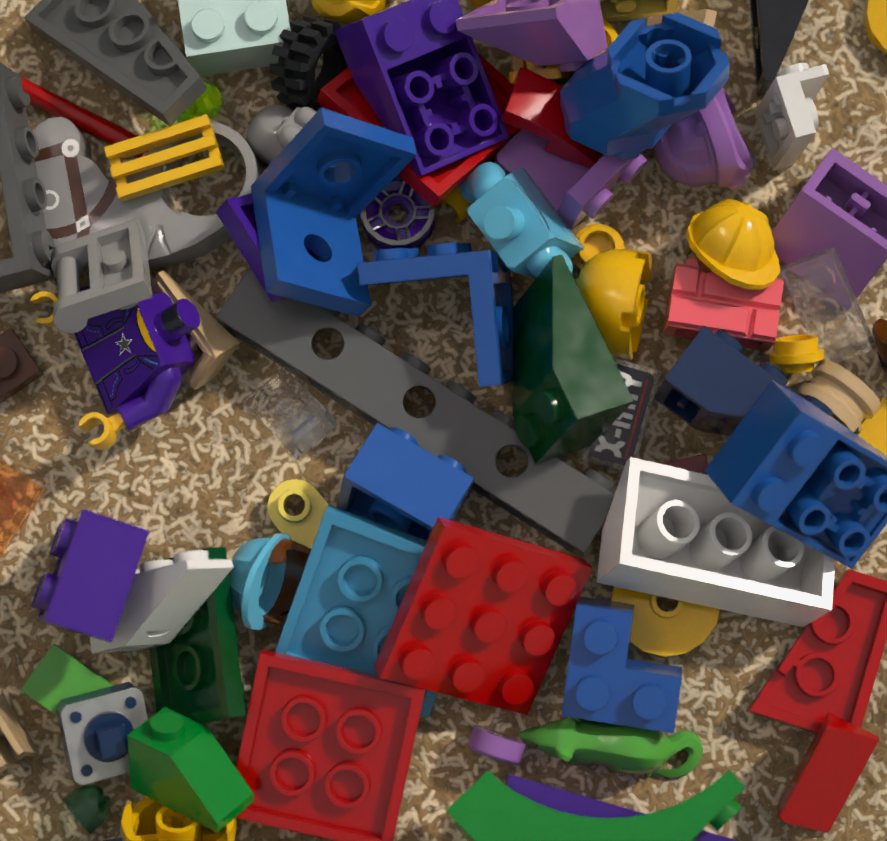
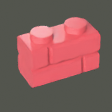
(710, 301)

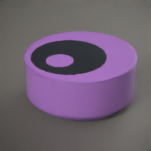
(496, 745)

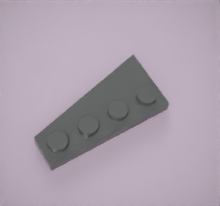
(124, 49)

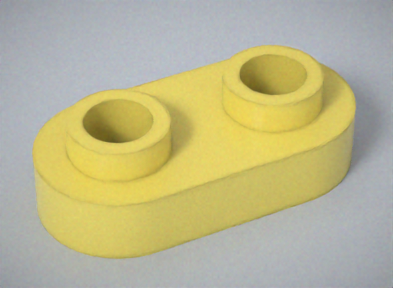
(301, 527)

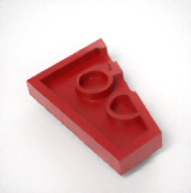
(831, 660)

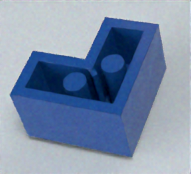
(608, 685)

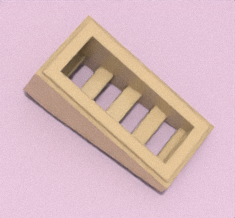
(209, 336)

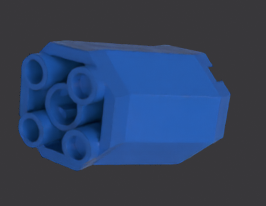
(643, 85)

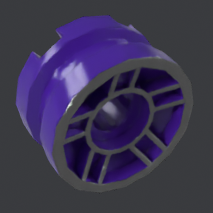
(408, 234)

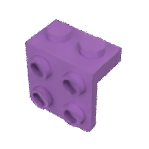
(567, 185)

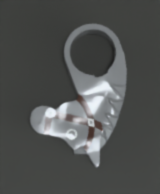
(86, 200)

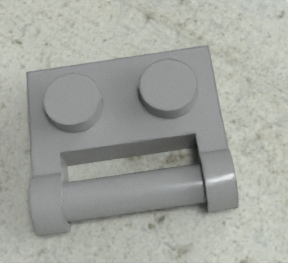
(116, 274)

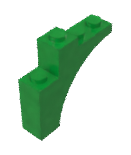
(498, 813)

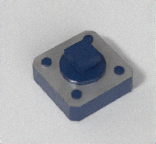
(97, 728)

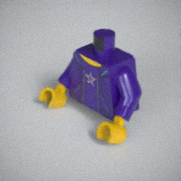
(133, 360)

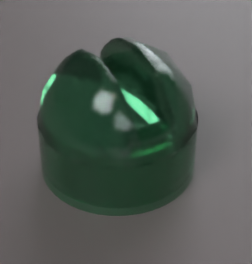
(89, 806)

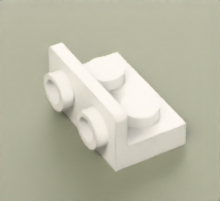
(789, 114)

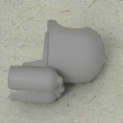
(275, 128)

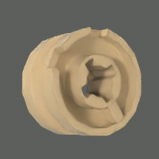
(843, 393)

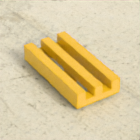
(159, 138)

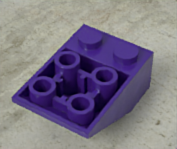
(424, 80)
(91, 574)

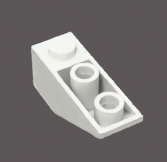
(164, 600)

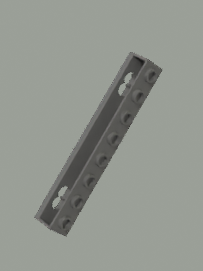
(373, 385)

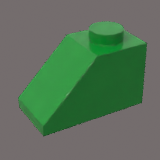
(186, 770)

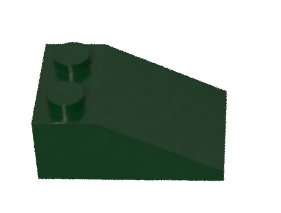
(562, 369)

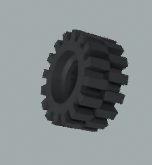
(299, 60)

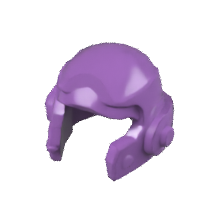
(706, 148)

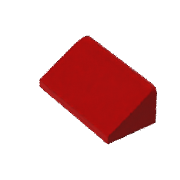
(826, 774)

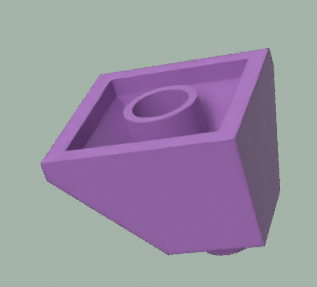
(540, 30)

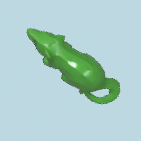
(615, 746)

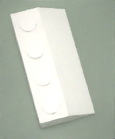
(687, 543)

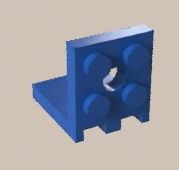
(313, 202)
(489, 294)

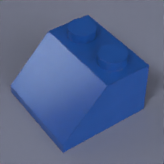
(403, 483)

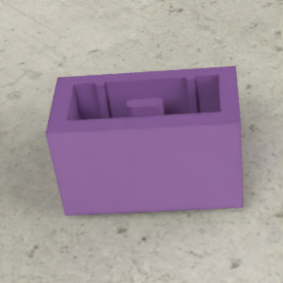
(839, 210)

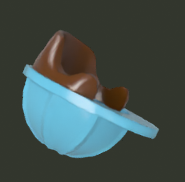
(266, 578)

